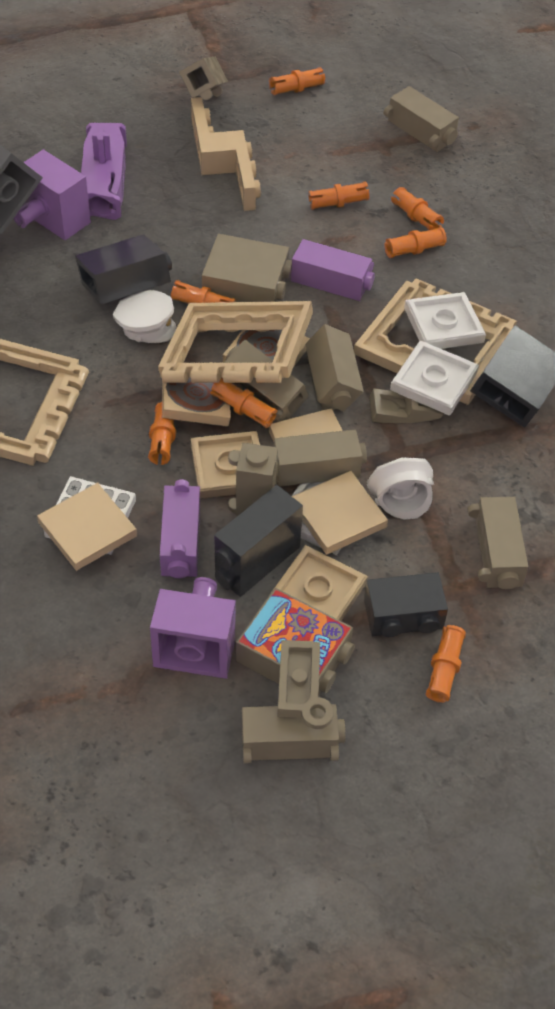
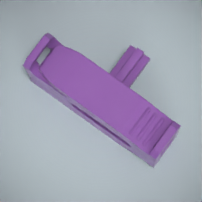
(105, 168)

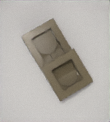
(396, 408)

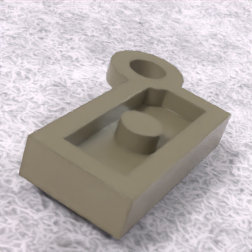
(301, 683)

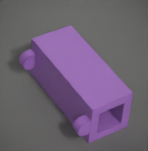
(332, 270)
(180, 530)

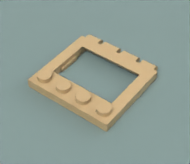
(288, 316)
(379, 350)
(56, 404)

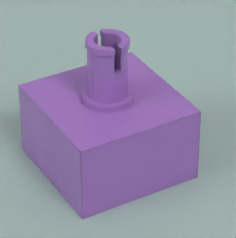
(58, 200)
(193, 630)

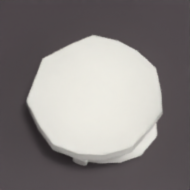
(146, 316)
(403, 487)

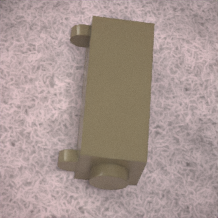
(204, 78)
(422, 118)
(334, 368)
(283, 396)
(318, 457)
(254, 474)
(500, 542)
(288, 737)

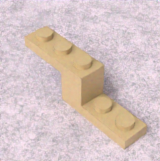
(225, 153)

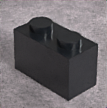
(405, 604)

